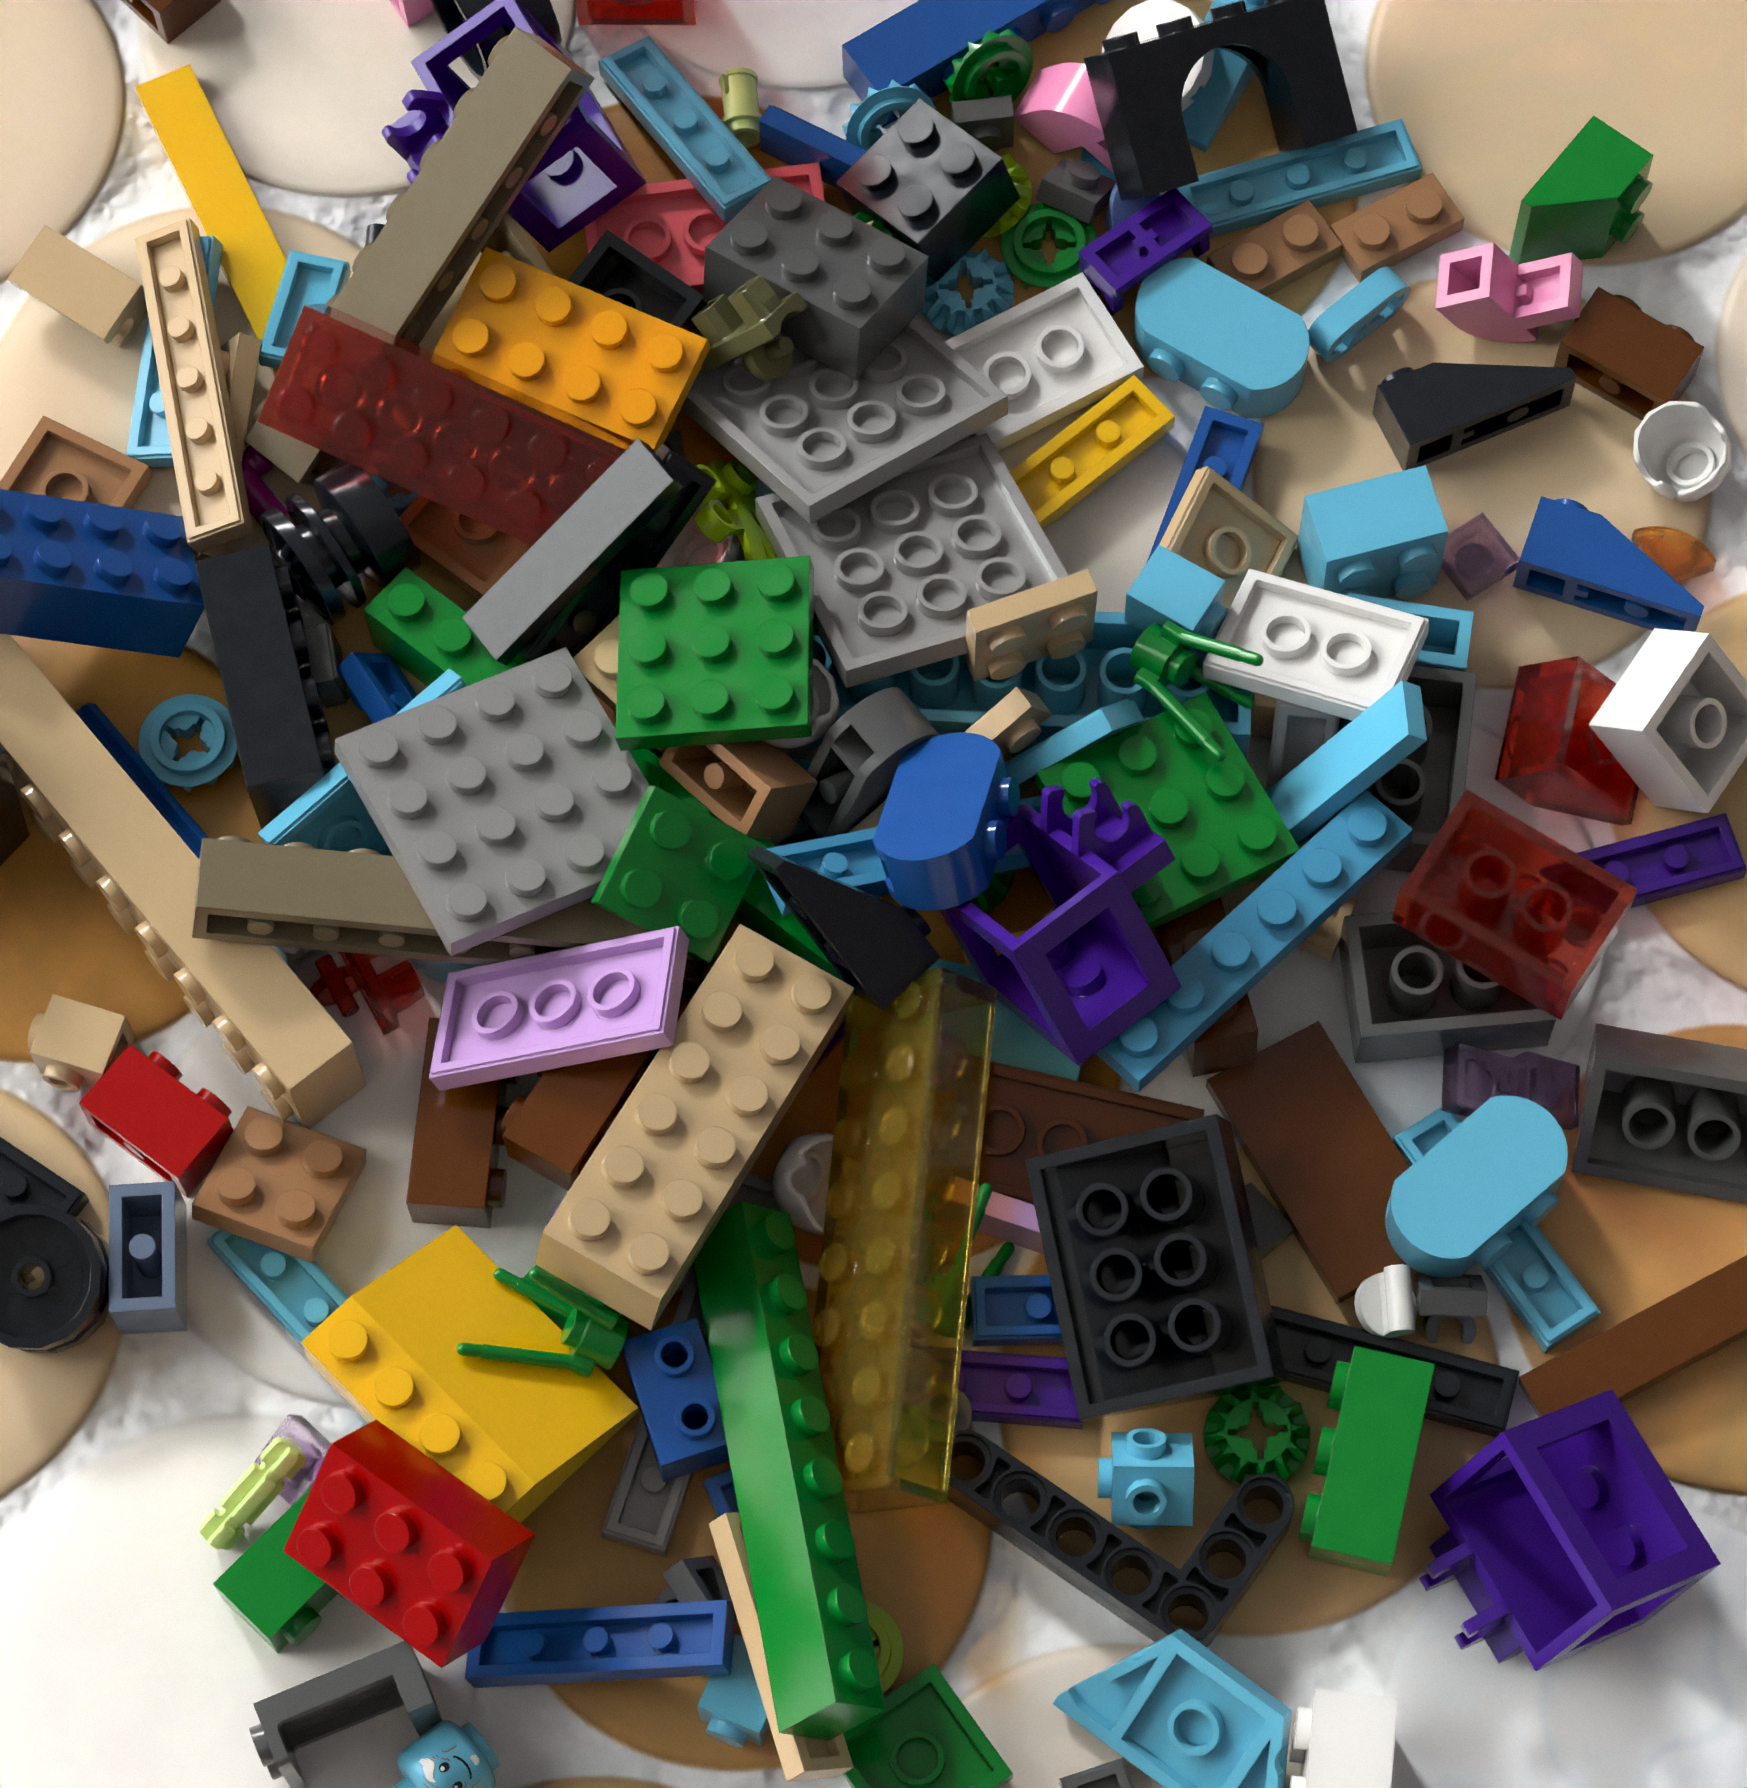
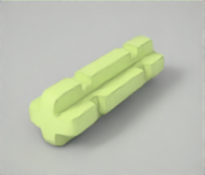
(252, 1493)

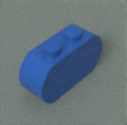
(945, 821)

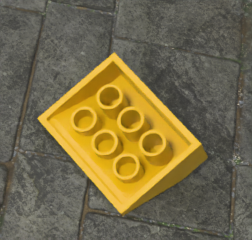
(488, 1422)

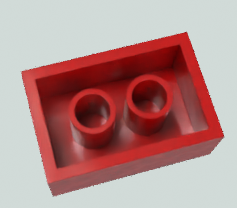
(408, 1543)

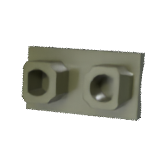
(750, 326)

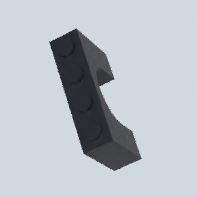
(1143, 82)

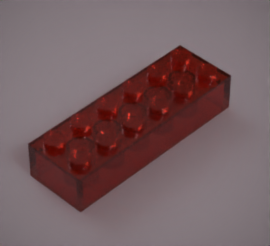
(434, 425)

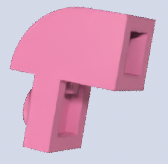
(1063, 111)
(1506, 300)

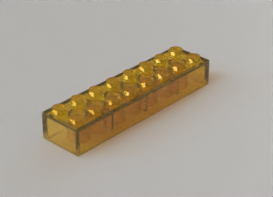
(902, 1236)

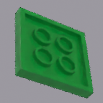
(715, 653)
(1204, 808)

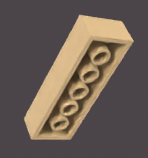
(693, 1127)

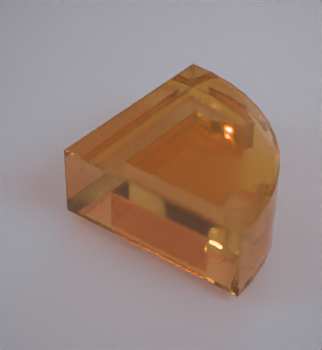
(1674, 551)

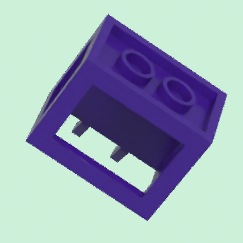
(580, 172)
(1094, 958)
(1564, 1535)

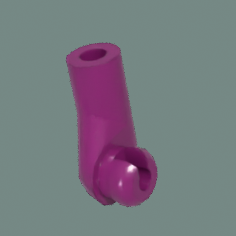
(259, 495)

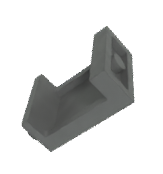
(339, 1702)

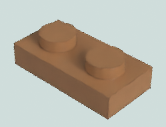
(1397, 226)
(1279, 250)

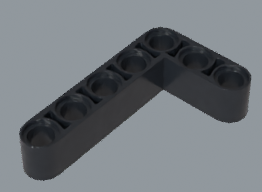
(1117, 1550)

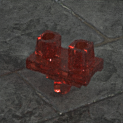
(383, 992)

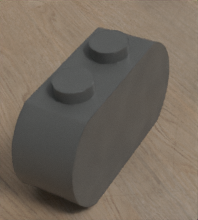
(861, 759)

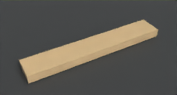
(193, 386)

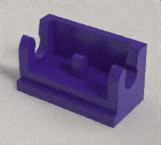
(1143, 245)

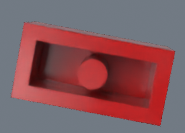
(159, 1118)

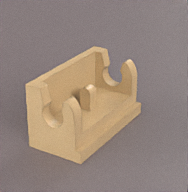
(81, 287)

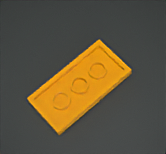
(573, 348)

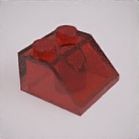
(1552, 751)

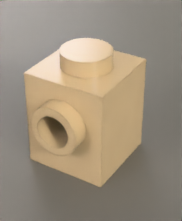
(76, 1042)

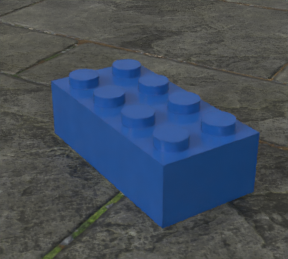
(96, 575)

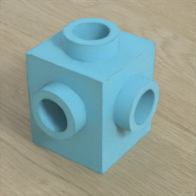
(1148, 1478)

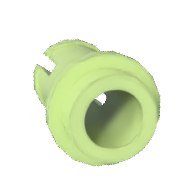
(741, 104)

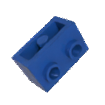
(677, 1398)

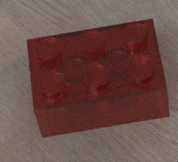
(1513, 904)

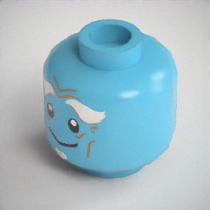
(448, 1759)

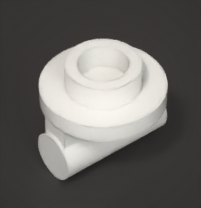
(1387, 1303)

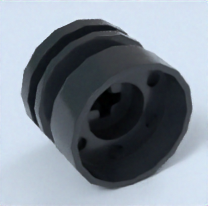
(334, 545)

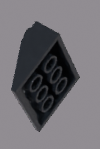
(1155, 1269)

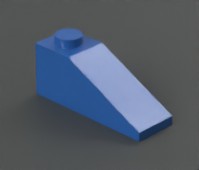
(1595, 567)

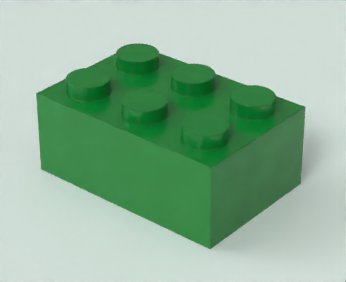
(1366, 1460)

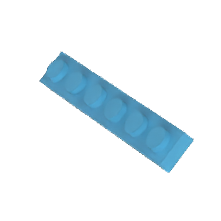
(1260, 935)

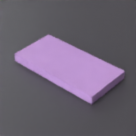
(560, 1008)

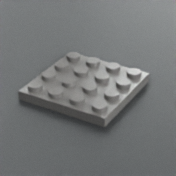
(835, 437)
(914, 559)
(498, 797)

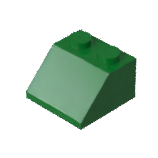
(1584, 198)

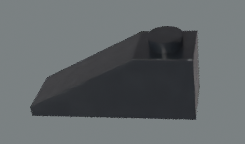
(1459, 405)
(861, 935)

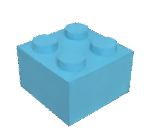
(1374, 536)

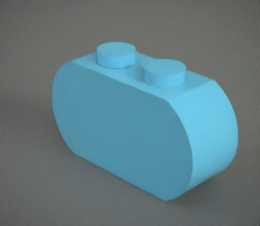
(1220, 338)
(1477, 1188)

